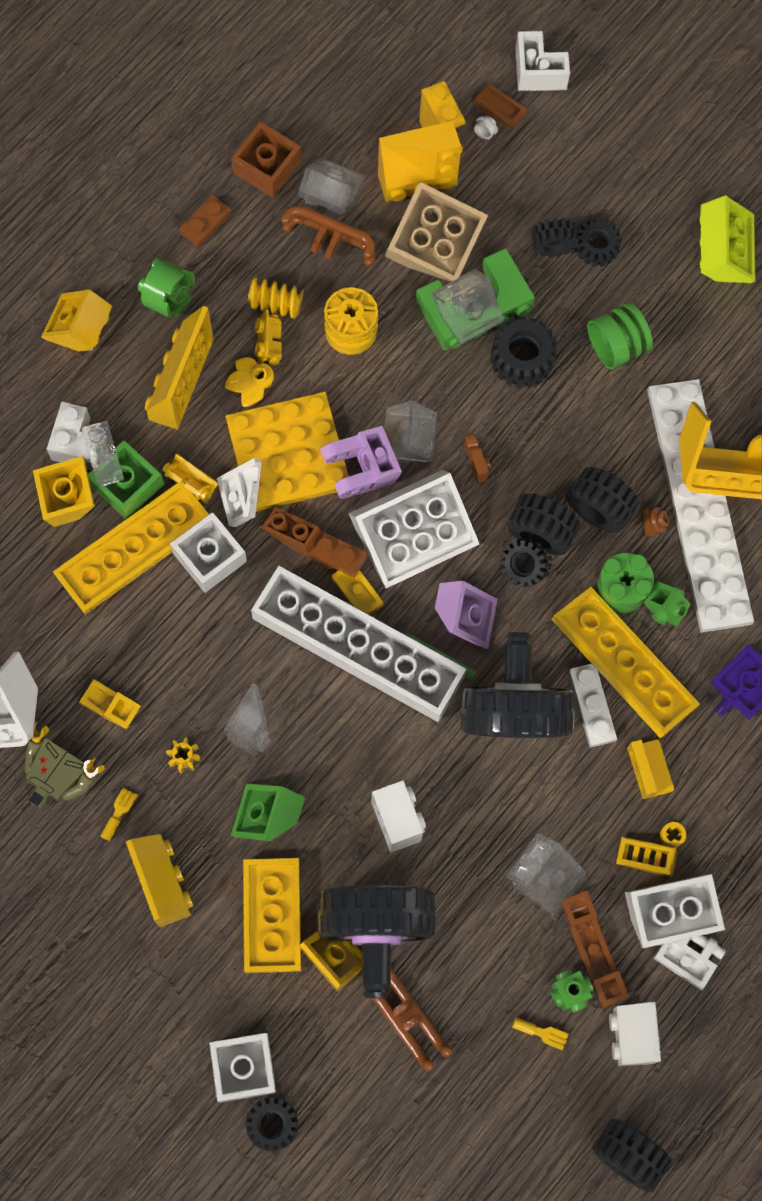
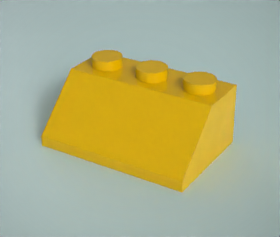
(160, 879)

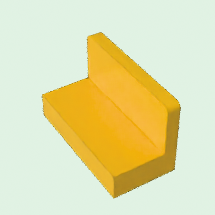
(650, 768)

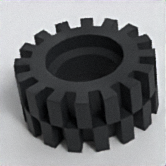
(598, 229)
(554, 237)
(511, 565)
(254, 1118)

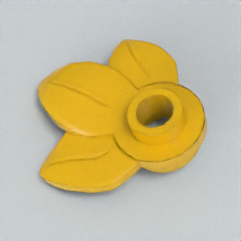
(246, 380)

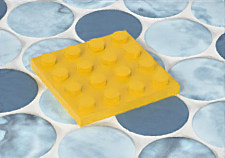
(289, 444)

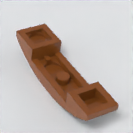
(593, 949)

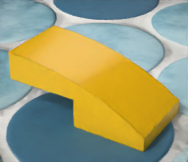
(109, 704)

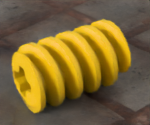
(275, 298)

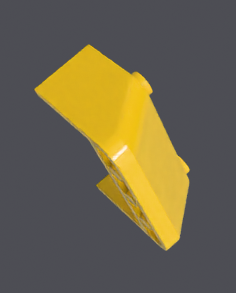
(716, 469)

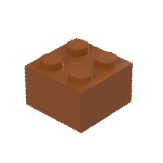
(266, 159)

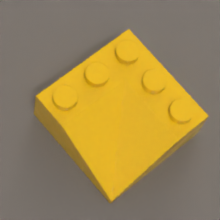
(418, 156)

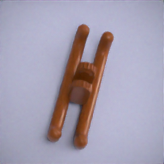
(332, 227)
(406, 1017)

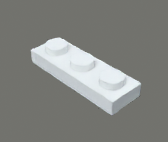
(592, 705)

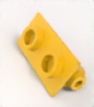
(267, 328)
(195, 480)

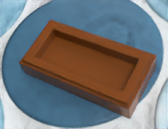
(500, 106)

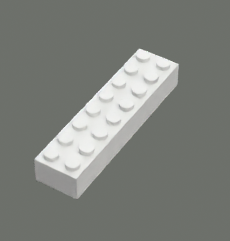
(358, 643)

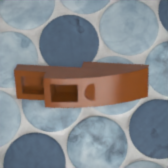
(313, 543)

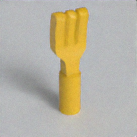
(122, 806)
(548, 1035)

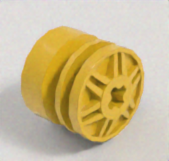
(349, 333)

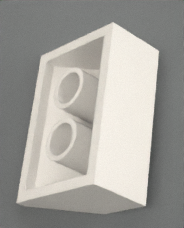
(675, 910)

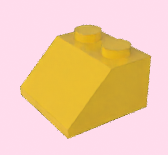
(77, 320)
(64, 491)

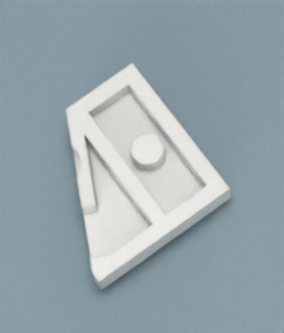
(240, 492)

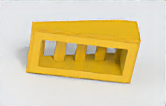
(649, 847)

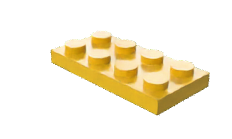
(271, 915)

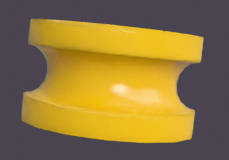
(671, 826)

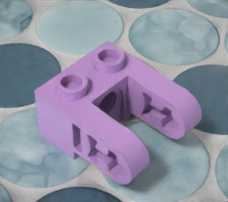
(375, 458)

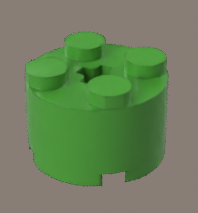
(166, 288)
(634, 571)

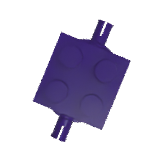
(741, 684)

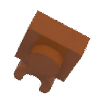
(479, 464)

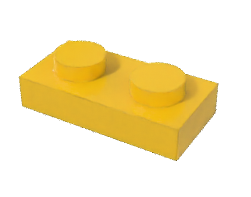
(358, 592)

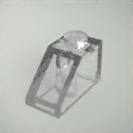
(102, 453)

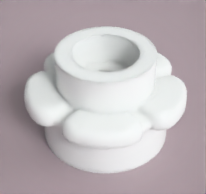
(485, 127)

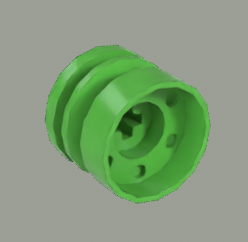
(620, 335)

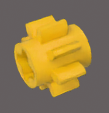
(180, 762)

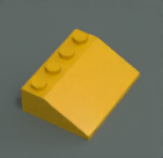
(181, 370)

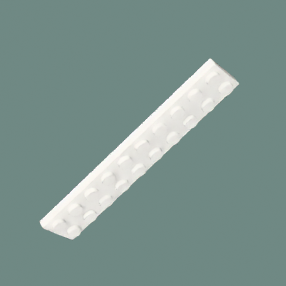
(701, 519)

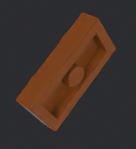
(205, 221)

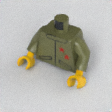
(56, 771)

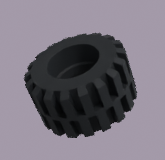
(528, 334)
(602, 499)
(544, 520)
(632, 1155)

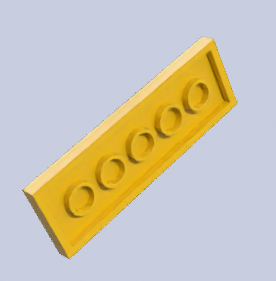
(130, 548)
(625, 662)

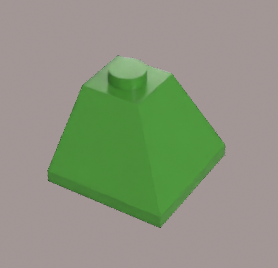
(266, 812)

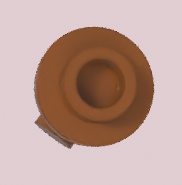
(654, 521)

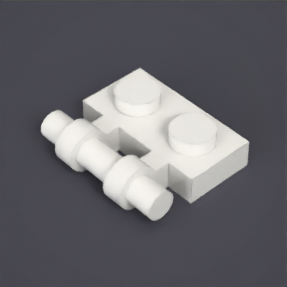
(689, 963)

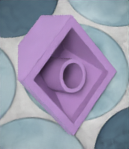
(466, 611)

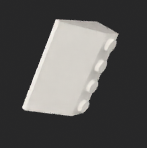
(414, 528)

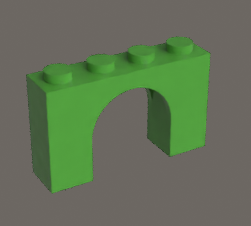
(508, 284)

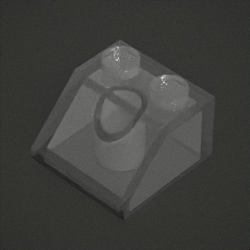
(330, 185)
(468, 306)
(248, 724)
(546, 873)

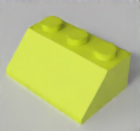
(727, 241)

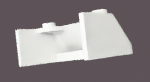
(17, 702)

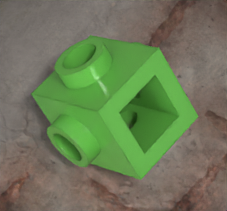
(667, 604)
(561, 995)

